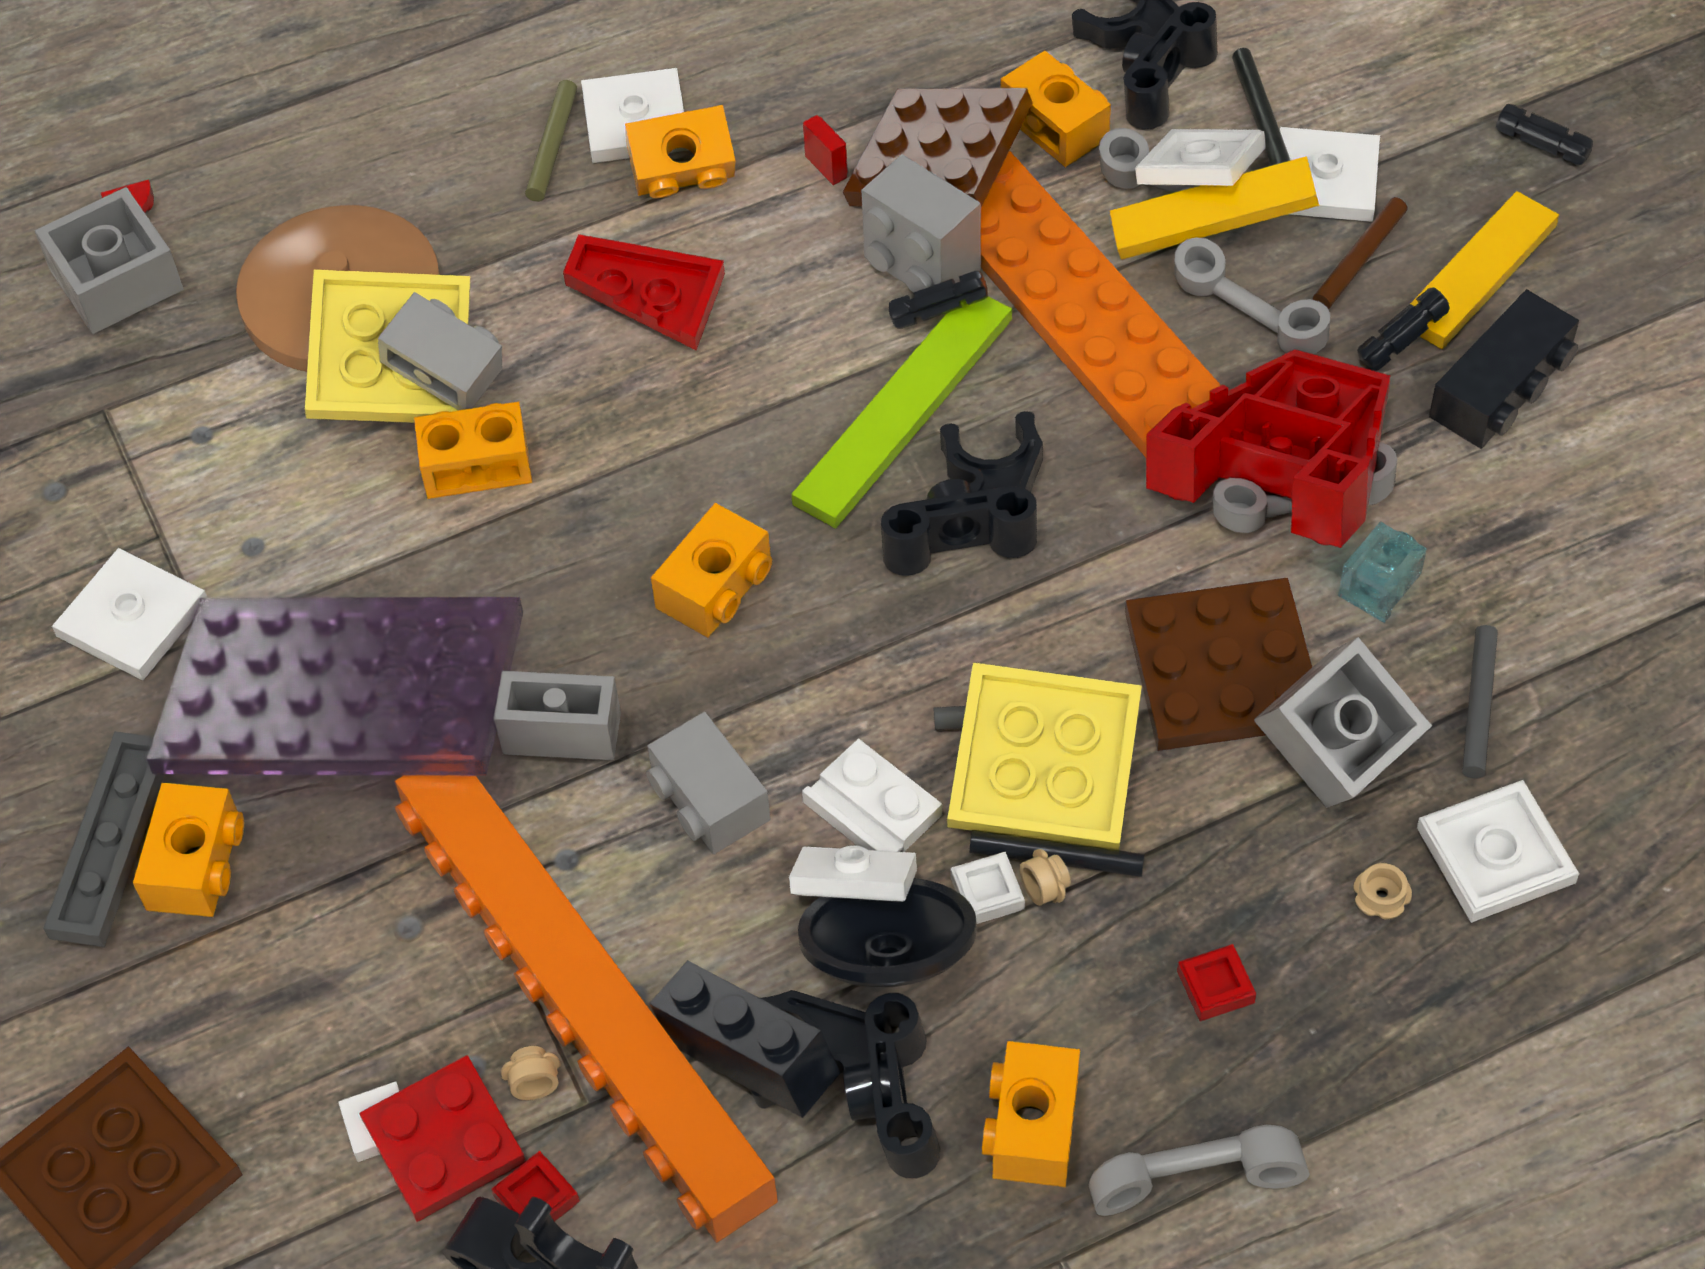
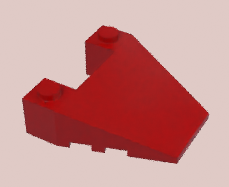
(1293, 430)

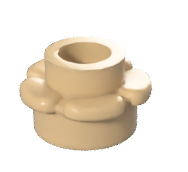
(1045, 878)
(1387, 879)
(531, 1073)

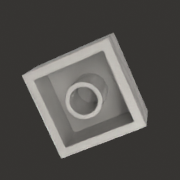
(920, 226)
(109, 260)
(1343, 723)

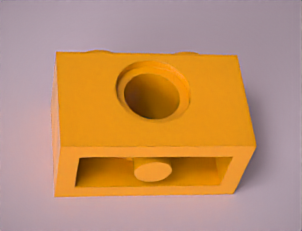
(1065, 112)
(700, 131)
(685, 580)
(180, 821)
(1036, 1148)

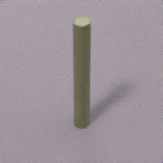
(551, 140)

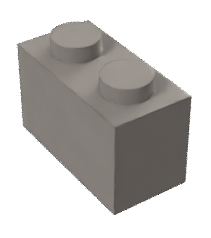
(440, 352)
(557, 715)
(707, 783)

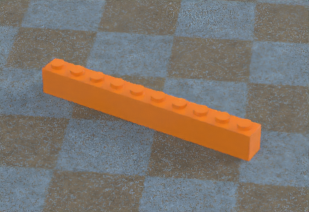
(589, 1002)

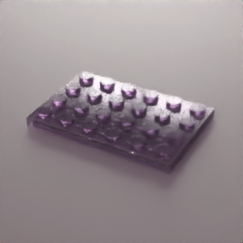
(338, 686)

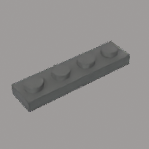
(105, 844)

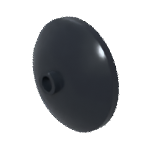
(888, 940)

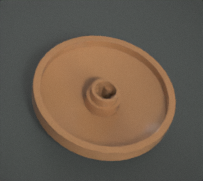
(279, 270)

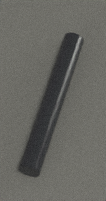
(1072, 854)

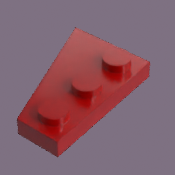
(647, 284)

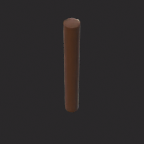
(1361, 252)

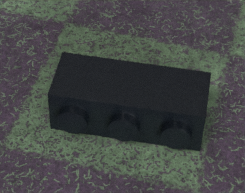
(1505, 369)
(745, 1038)

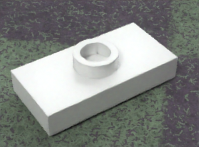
(853, 873)

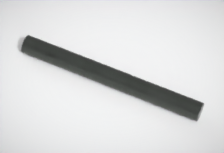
(1260, 106)

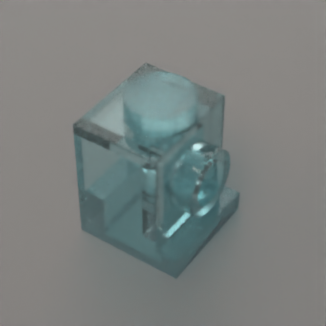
(1381, 571)

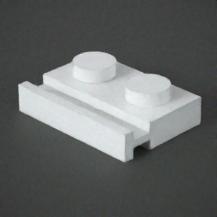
(872, 801)

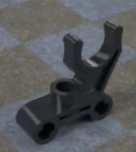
(1158, 46)
(975, 507)
(873, 1070)
(497, 1236)

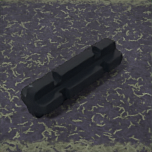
(1544, 134)
(938, 299)
(1403, 329)

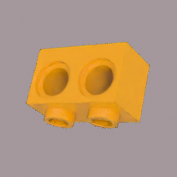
(472, 449)

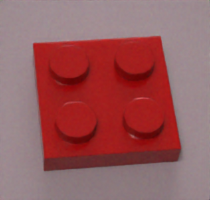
(442, 1138)

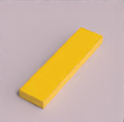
(1213, 208)
(1488, 262)

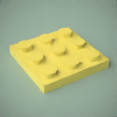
(343, 352)
(1044, 756)

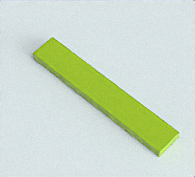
(899, 410)

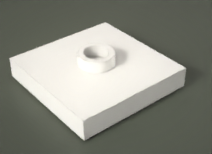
(623, 100)
(1201, 157)
(1341, 169)
(129, 614)
(1497, 851)

